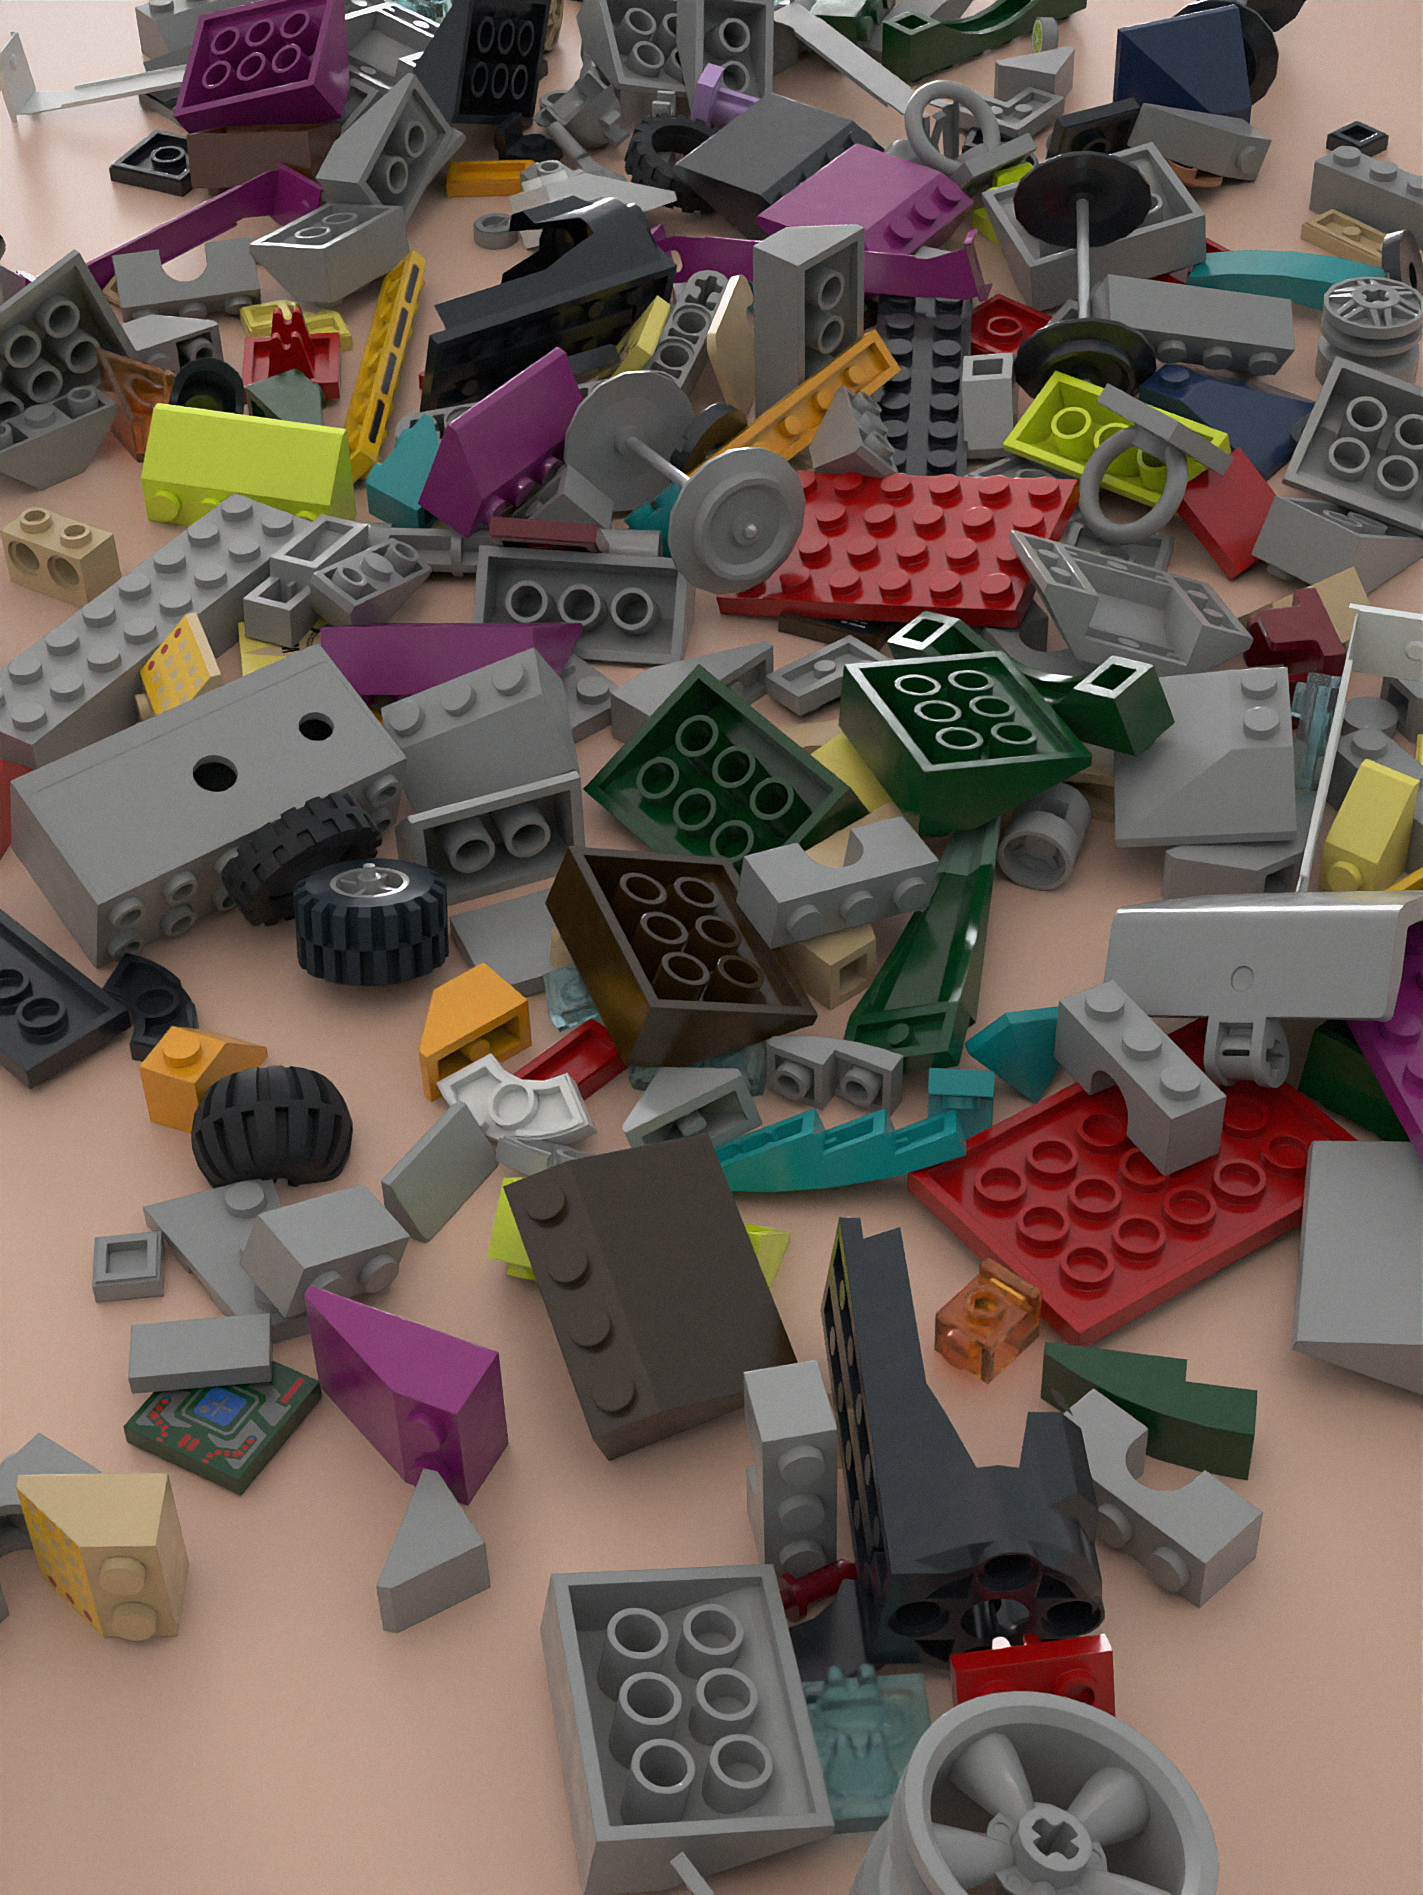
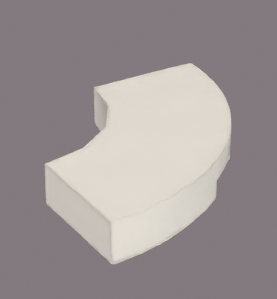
(519, 1107)

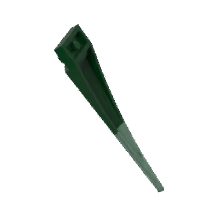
(934, 973)

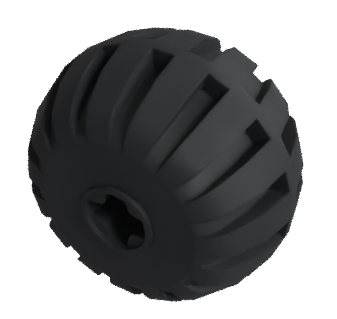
(272, 1127)

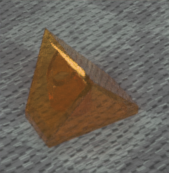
(136, 391)

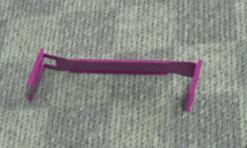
(276, 193)
(943, 276)

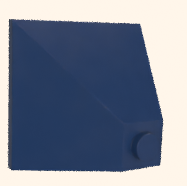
(1185, 63)
(1247, 410)

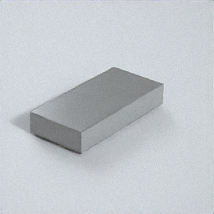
(201, 1353)

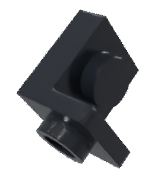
(515, 146)

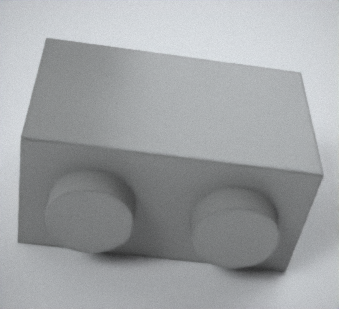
(330, 1242)

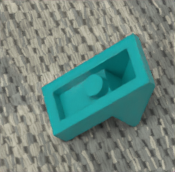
(966, 1091)

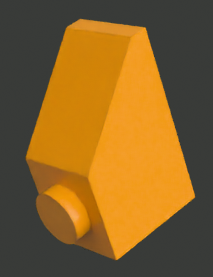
(468, 1021)
(186, 1066)

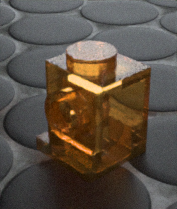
(988, 1322)

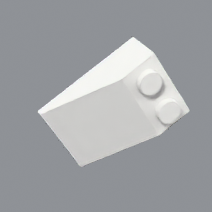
(584, 186)

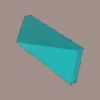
(1020, 1049)

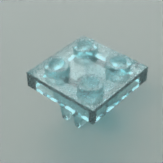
(865, 1740)

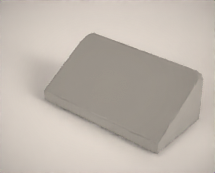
(439, 1173)

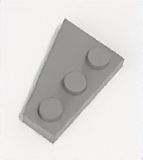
(209, 1240)

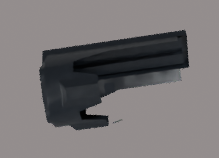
(575, 294)
(930, 1531)

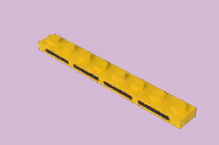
(381, 363)

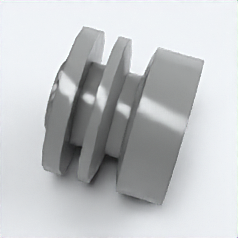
(1371, 325)

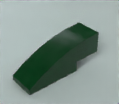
(1186, 1421)

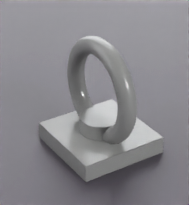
(976, 166)
(1158, 437)

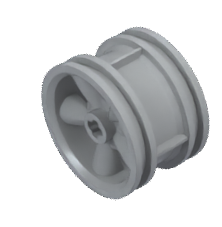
(1063, 1804)

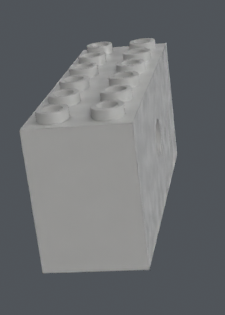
(144, 821)

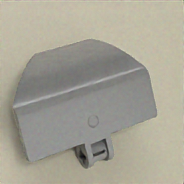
(1262, 961)

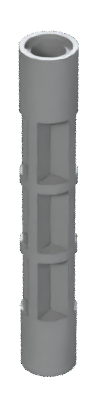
(451, 552)

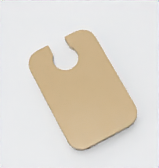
(732, 345)

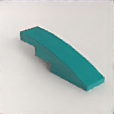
(1278, 274)
(806, 1156)

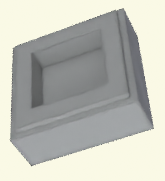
(128, 1266)

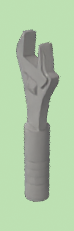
(577, 153)

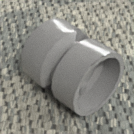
(1045, 838)

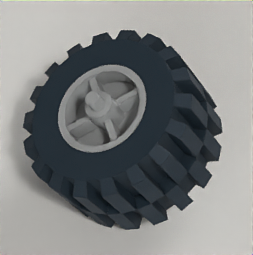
(371, 922)

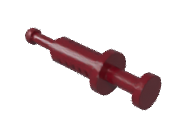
(813, 1587)

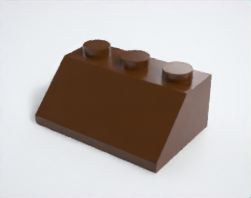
(239, 153)

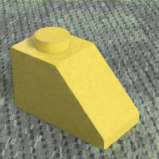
(1370, 831)

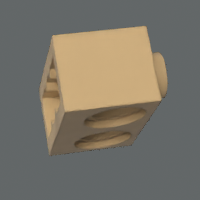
(60, 556)

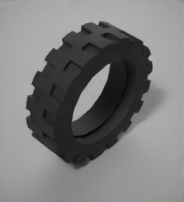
(667, 135)
(297, 844)

